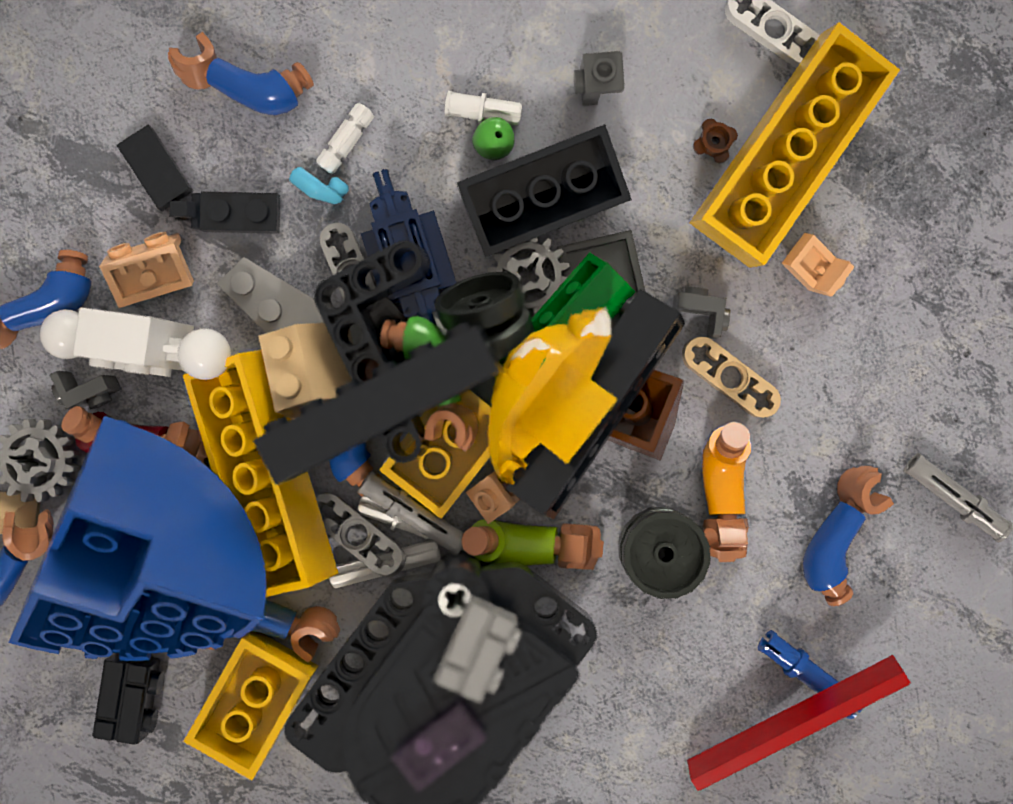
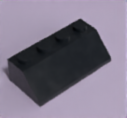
(544, 190)

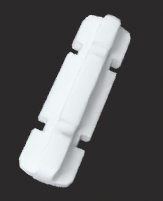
(345, 138)

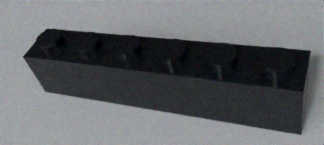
(629, 359)
(379, 404)

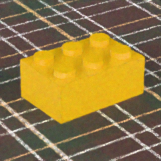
(444, 469)
(250, 704)

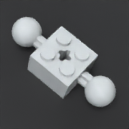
(135, 343)

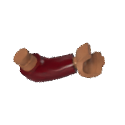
(85, 426)

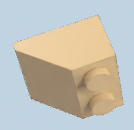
(302, 366)

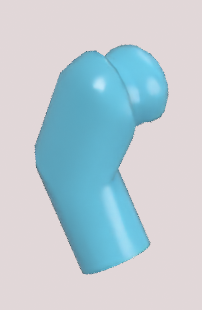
(316, 189)

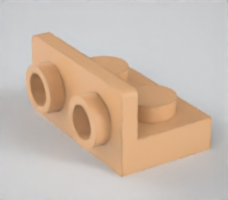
(146, 269)

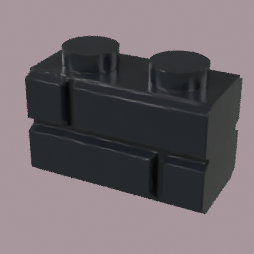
(127, 700)

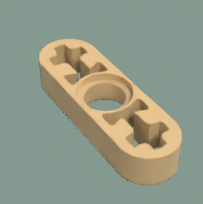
(747, 402)

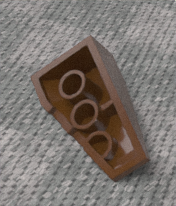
(651, 416)

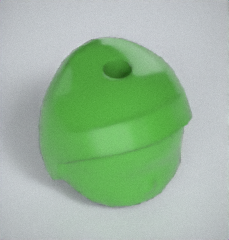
(493, 138)

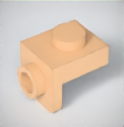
(817, 266)
(491, 498)

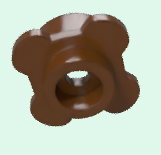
(713, 129)

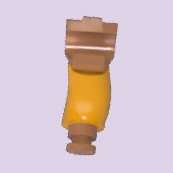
(724, 491)

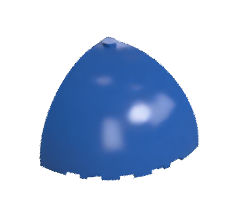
(144, 557)

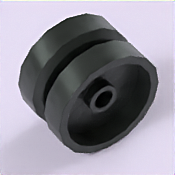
(488, 301)
(684, 563)

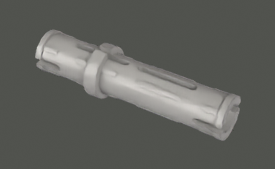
(375, 488)
(992, 524)

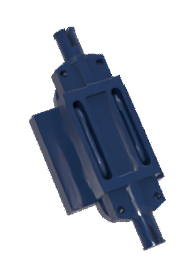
(398, 222)

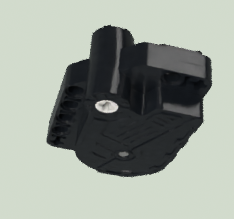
(397, 693)

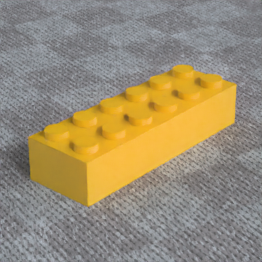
(794, 146)
(284, 515)

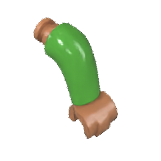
(409, 336)

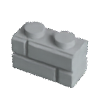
(477, 649)

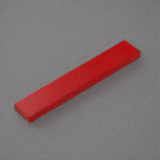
(797, 722)

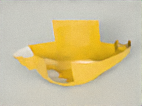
(549, 403)

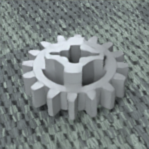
(539, 259)
(27, 475)

